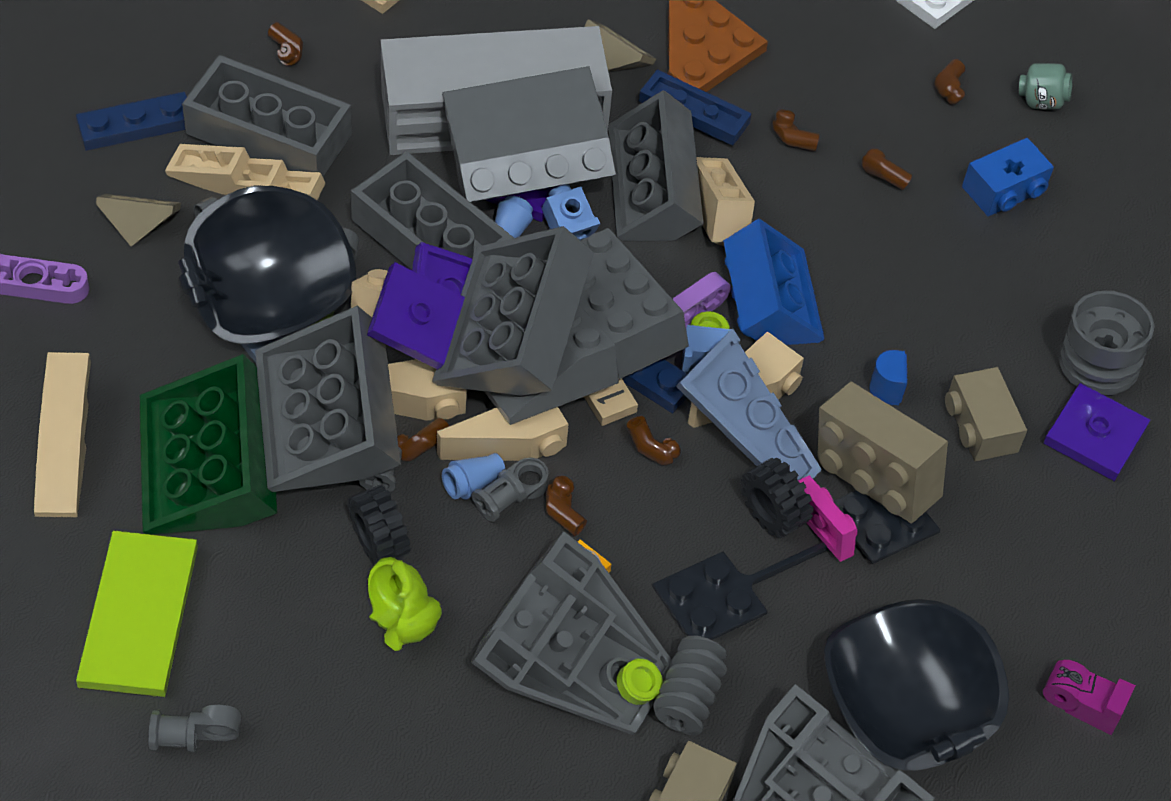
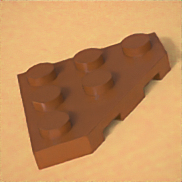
(708, 43)

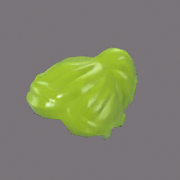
(401, 603)

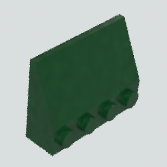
(204, 452)

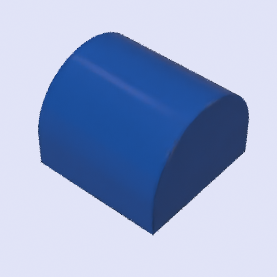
(890, 377)

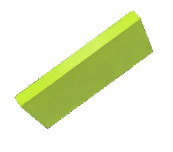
(137, 614)

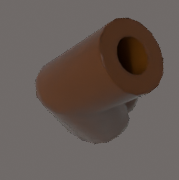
(290, 44)
(948, 82)
(791, 134)
(877, 165)
(421, 441)
(661, 453)
(559, 505)

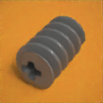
(691, 685)

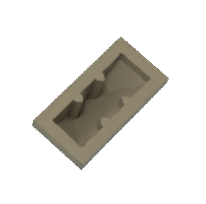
(620, 52)
(134, 215)

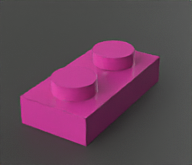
(829, 523)

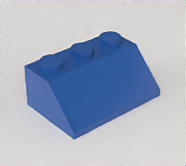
(772, 286)

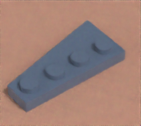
(740, 405)

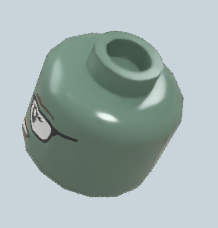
(1046, 86)

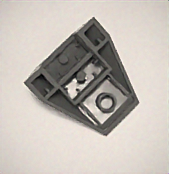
(569, 639)
(815, 759)

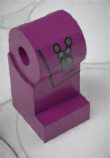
(1087, 695)

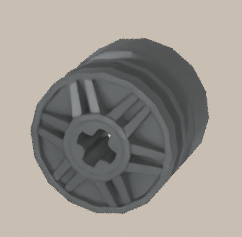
(1106, 342)

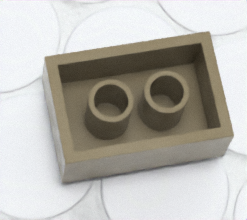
(881, 452)

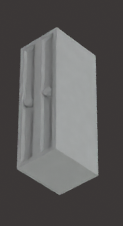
(424, 67)

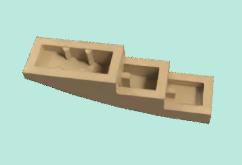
(231, 169)
(62, 435)

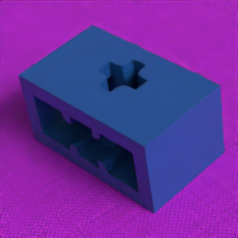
(1007, 177)

